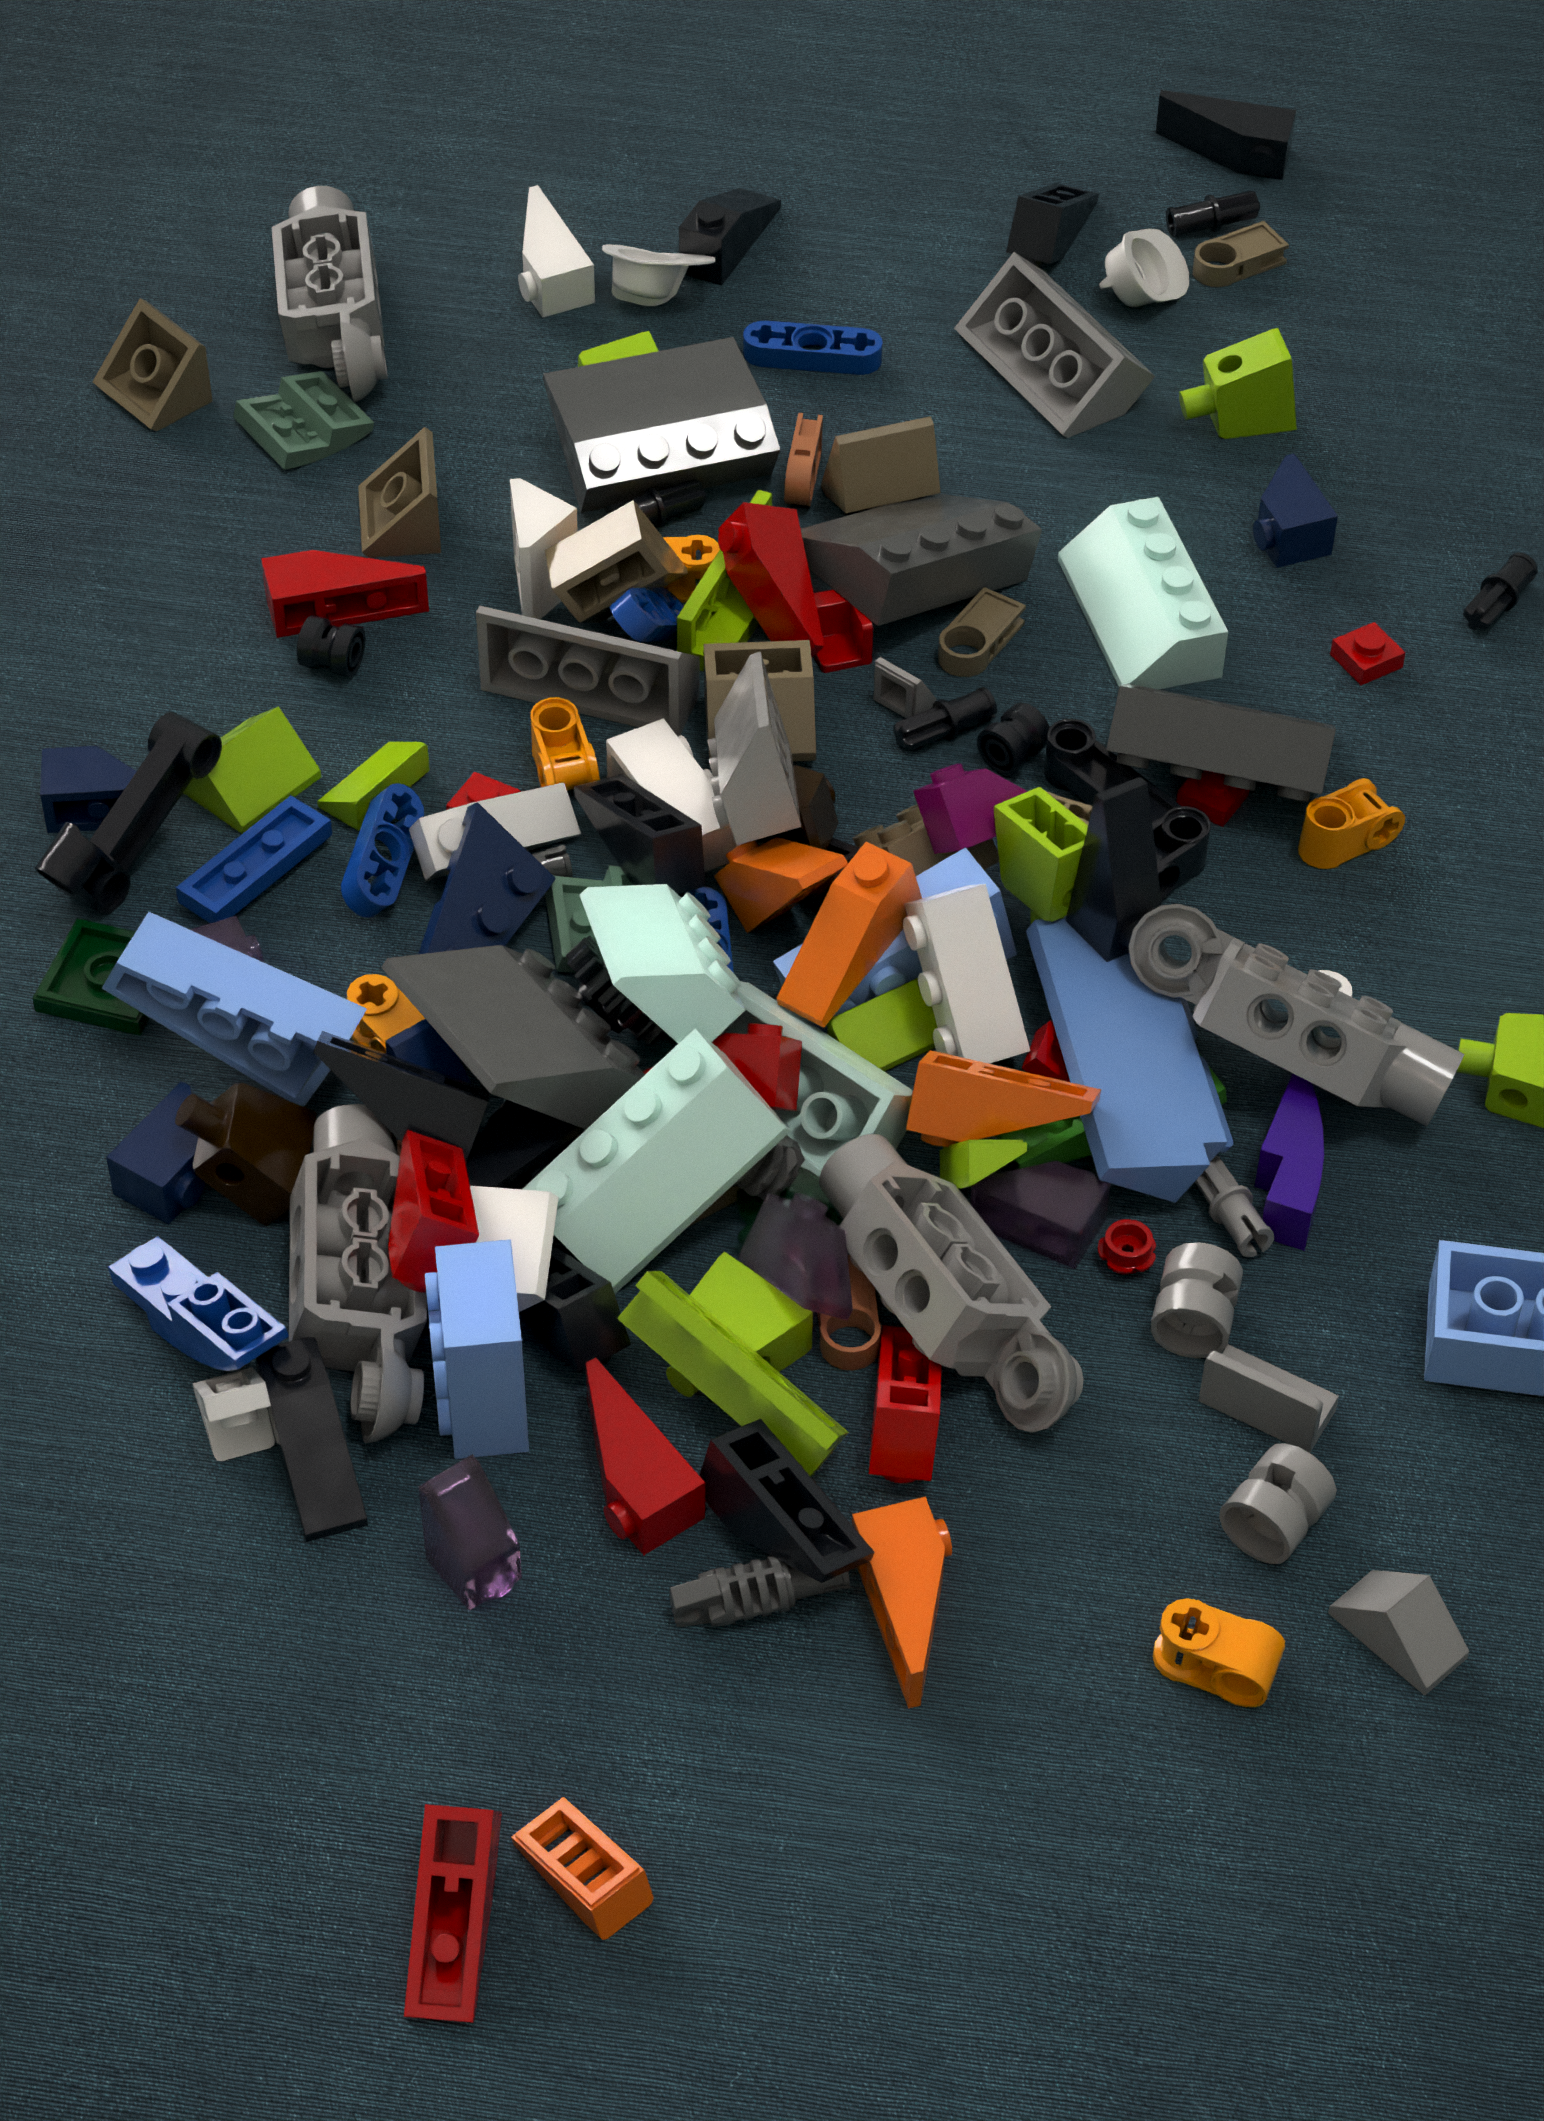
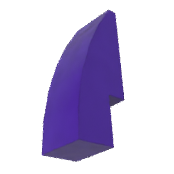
(1292, 1165)

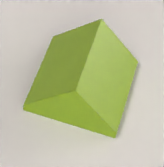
(256, 771)

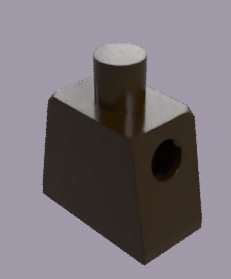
(249, 1146)

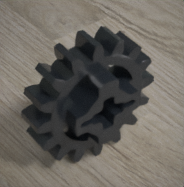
(604, 997)

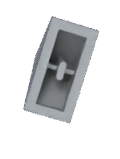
(1404, 1625)

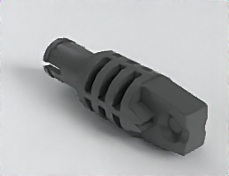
(745, 1592)

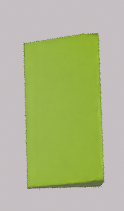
(389, 765)
(887, 1027)
(974, 1160)

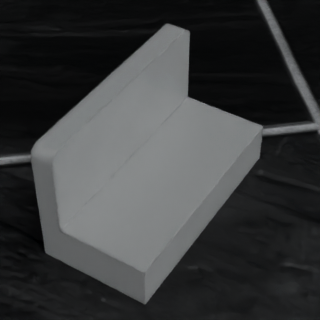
(1266, 1397)

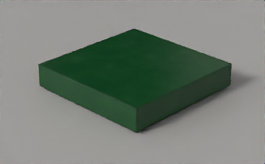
(77, 975)

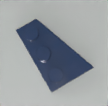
(488, 888)

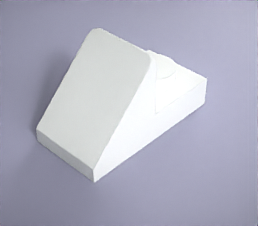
(235, 1413)

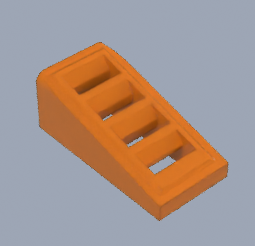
(607, 1900)

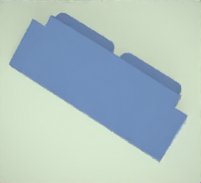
(1157, 1098)

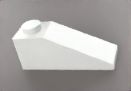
(555, 266)
(530, 816)

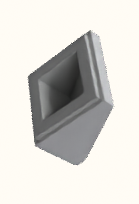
(900, 690)

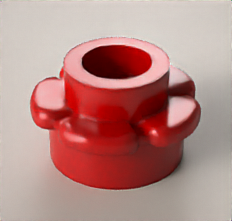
(1127, 1236)

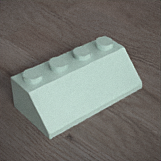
(1145, 598)
(665, 957)
(837, 1089)
(658, 1159)

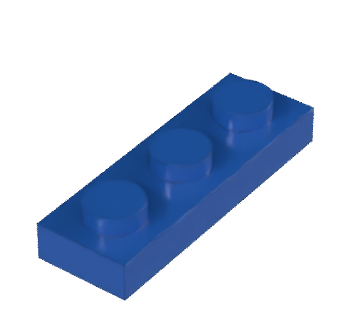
(254, 861)

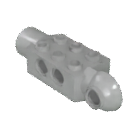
(330, 289)
(1230, 984)
(343, 1269)
(950, 1280)

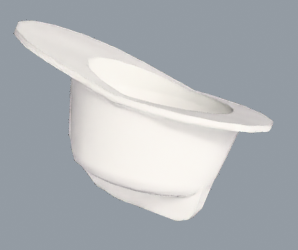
(1146, 269)
(649, 276)

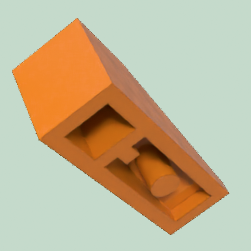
(774, 878)
(849, 933)
(976, 1100)
(905, 1584)

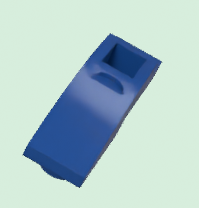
(195, 1312)

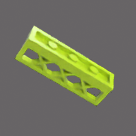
(716, 608)
(729, 1369)

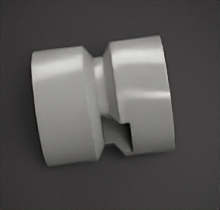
(1196, 1300)
(1278, 1503)

